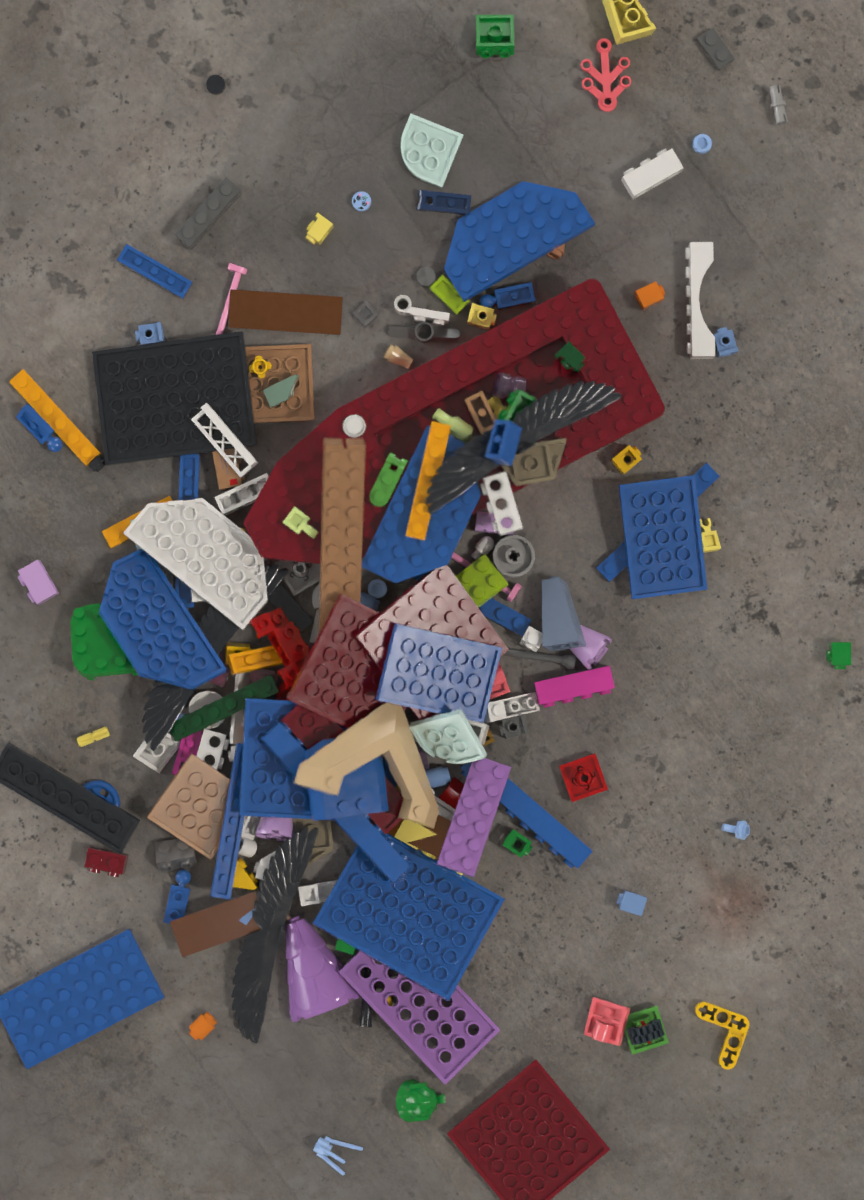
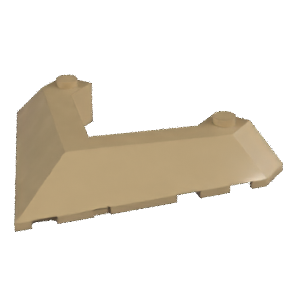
(380, 733)

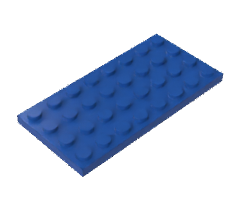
(78, 998)

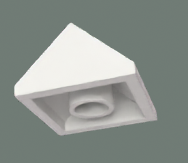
(159, 758)

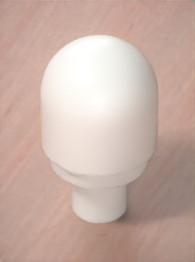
(483, 547)

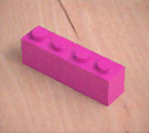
(574, 685)

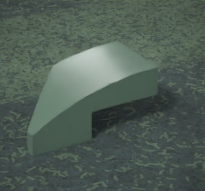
(281, 391)

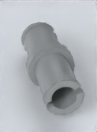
(778, 105)

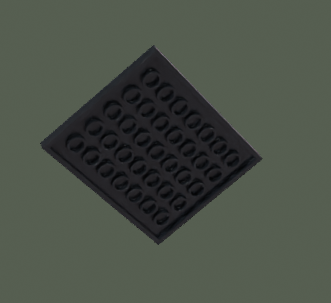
(157, 389)

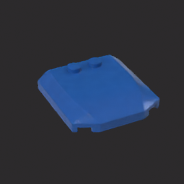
(360, 791)

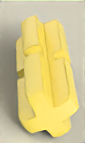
(90, 737)

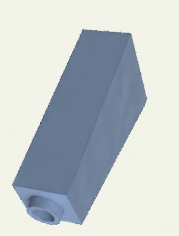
(559, 618)

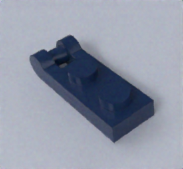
(444, 202)

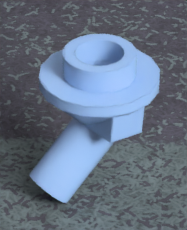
(741, 830)

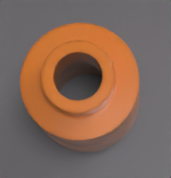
(202, 1026)

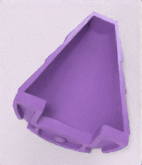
(313, 973)

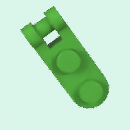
(387, 481)

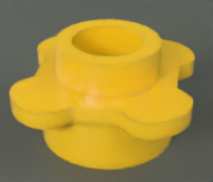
(265, 366)

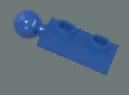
(509, 296)
(39, 428)
(178, 897)

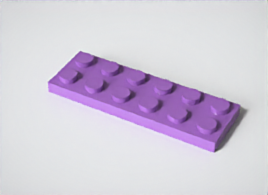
(474, 816)

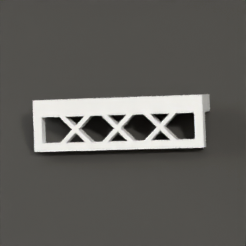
(232, 439)

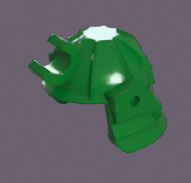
(417, 1101)

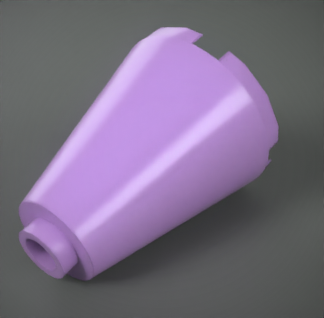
(594, 648)
(275, 828)

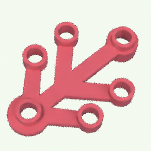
(606, 77)

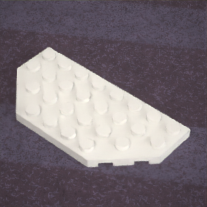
(204, 554)

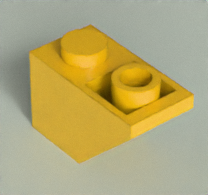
(242, 878)

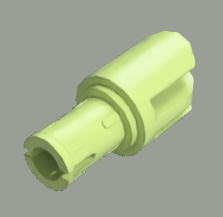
(459, 428)

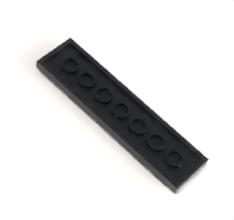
(66, 798)

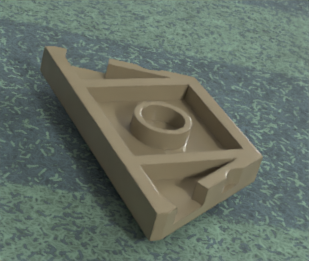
(537, 463)
(324, 839)

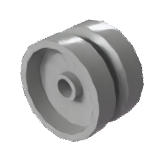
(513, 545)

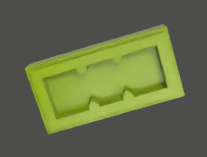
(447, 293)

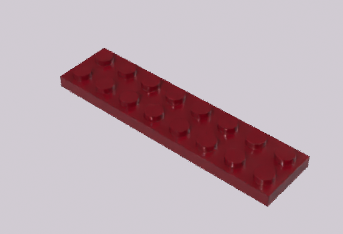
(312, 729)

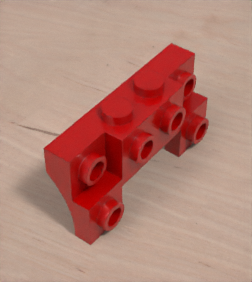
(285, 640)

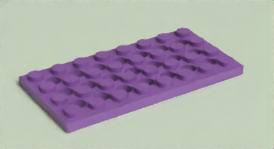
(404, 1028)

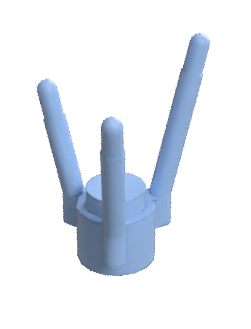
(324, 1148)

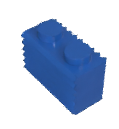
(503, 442)

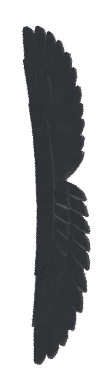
(537, 422)
(167, 699)
(270, 914)

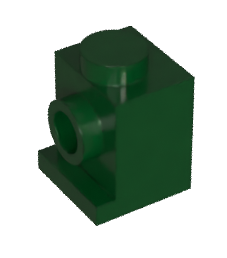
(570, 357)

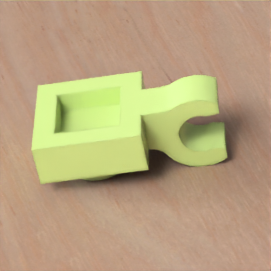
(298, 521)

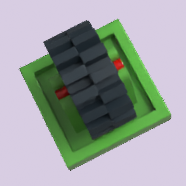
(645, 1030)

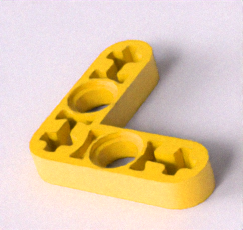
(732, 1031)

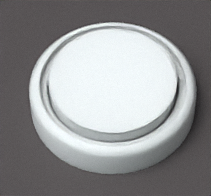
(354, 426)

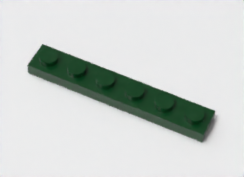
(223, 708)

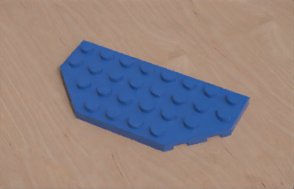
(512, 234)
(403, 557)
(155, 625)

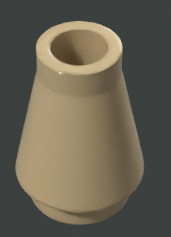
(397, 356)

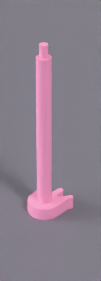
(238, 271)
(510, 592)

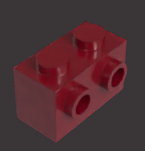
(107, 861)

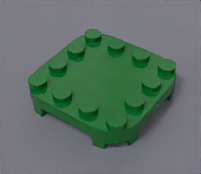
(94, 647)

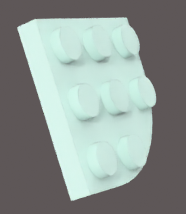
(429, 149)
(448, 738)

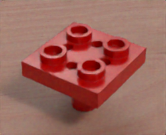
(589, 764)

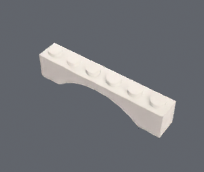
(701, 339)

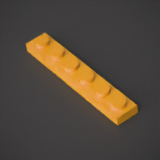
(54, 417)
(431, 462)

